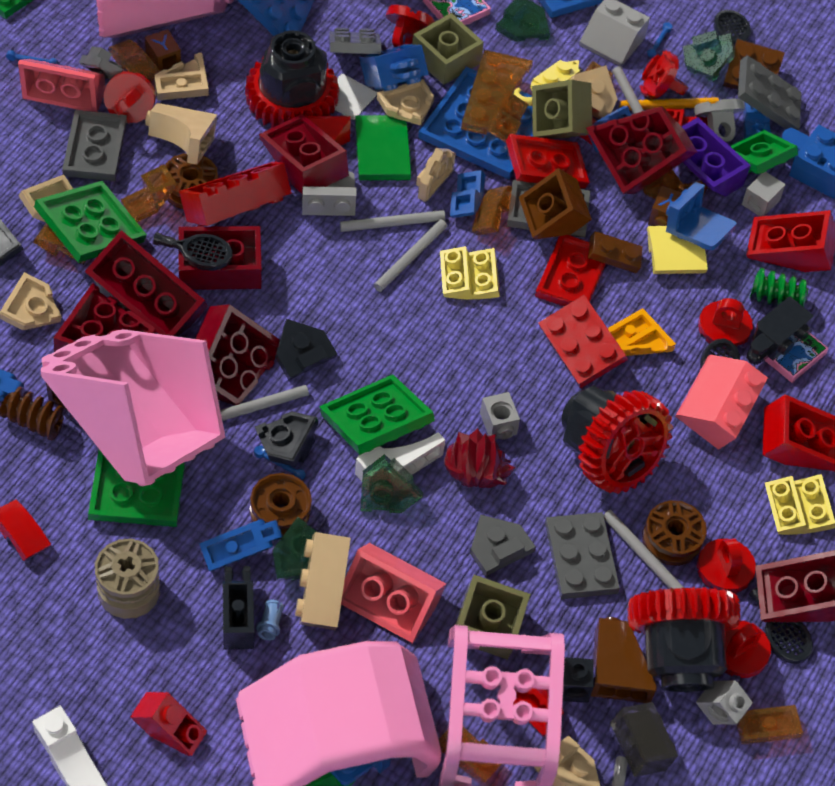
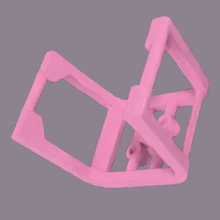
(490, 709)

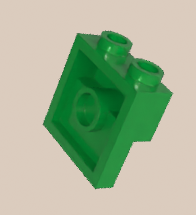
(765, 151)

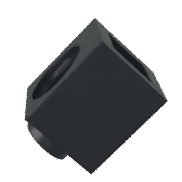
(577, 680)

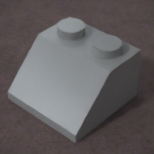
(615, 31)

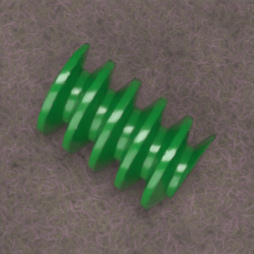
(779, 288)

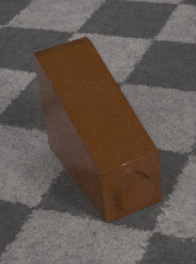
(619, 664)

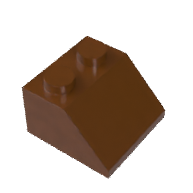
(555, 206)

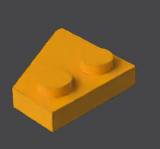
(641, 335)

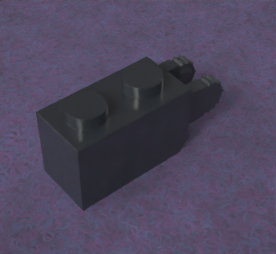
(780, 331)
(238, 611)

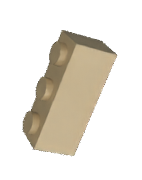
(323, 580)

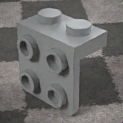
(334, 199)

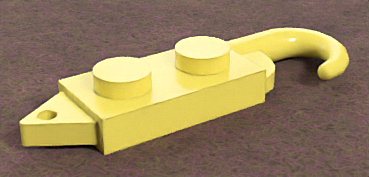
(558, 72)

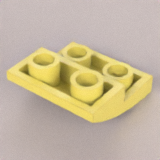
(673, 254)
(469, 274)
(800, 505)

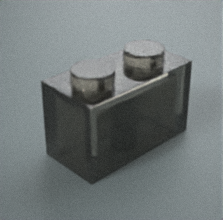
(644, 739)

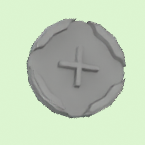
(721, 113)

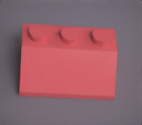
(61, 85)
(721, 399)
(390, 592)

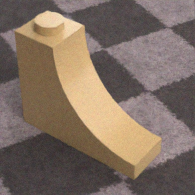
(184, 127)

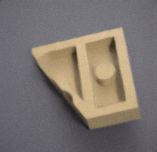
(182, 80)

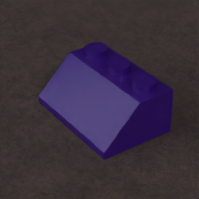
(715, 160)

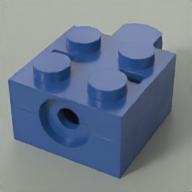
(394, 66)
(815, 158)

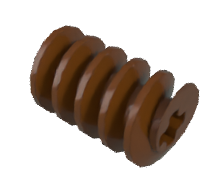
(32, 413)

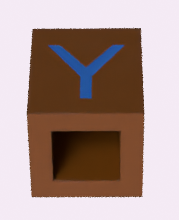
(163, 49)
(658, 212)

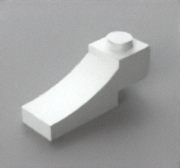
(411, 457)
(66, 749)

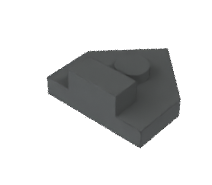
(99, 61)
(499, 544)

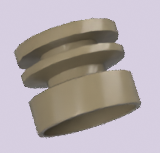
(127, 578)

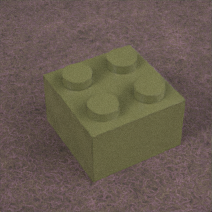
(449, 48)
(561, 109)
(493, 609)

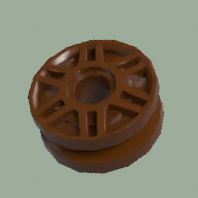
(189, 175)
(283, 490)
(675, 517)

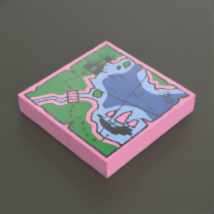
(465, 10)
(800, 358)

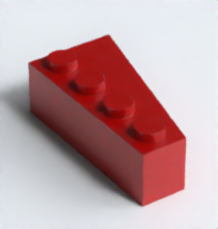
(235, 194)

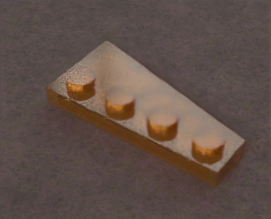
(494, 77)

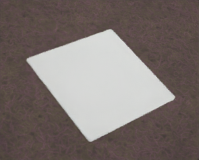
(353, 96)

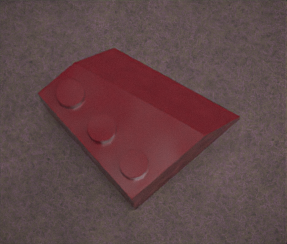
(641, 147)
(99, 317)
(237, 351)

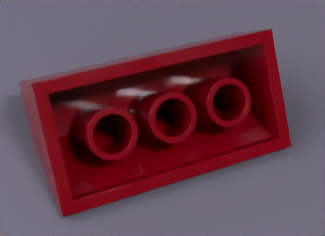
(146, 286)

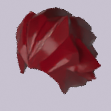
(477, 461)

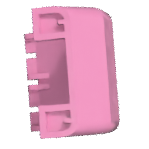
(337, 714)

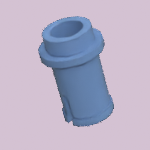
(269, 625)

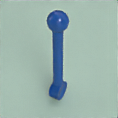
(667, 27)
(12, 56)
(259, 452)

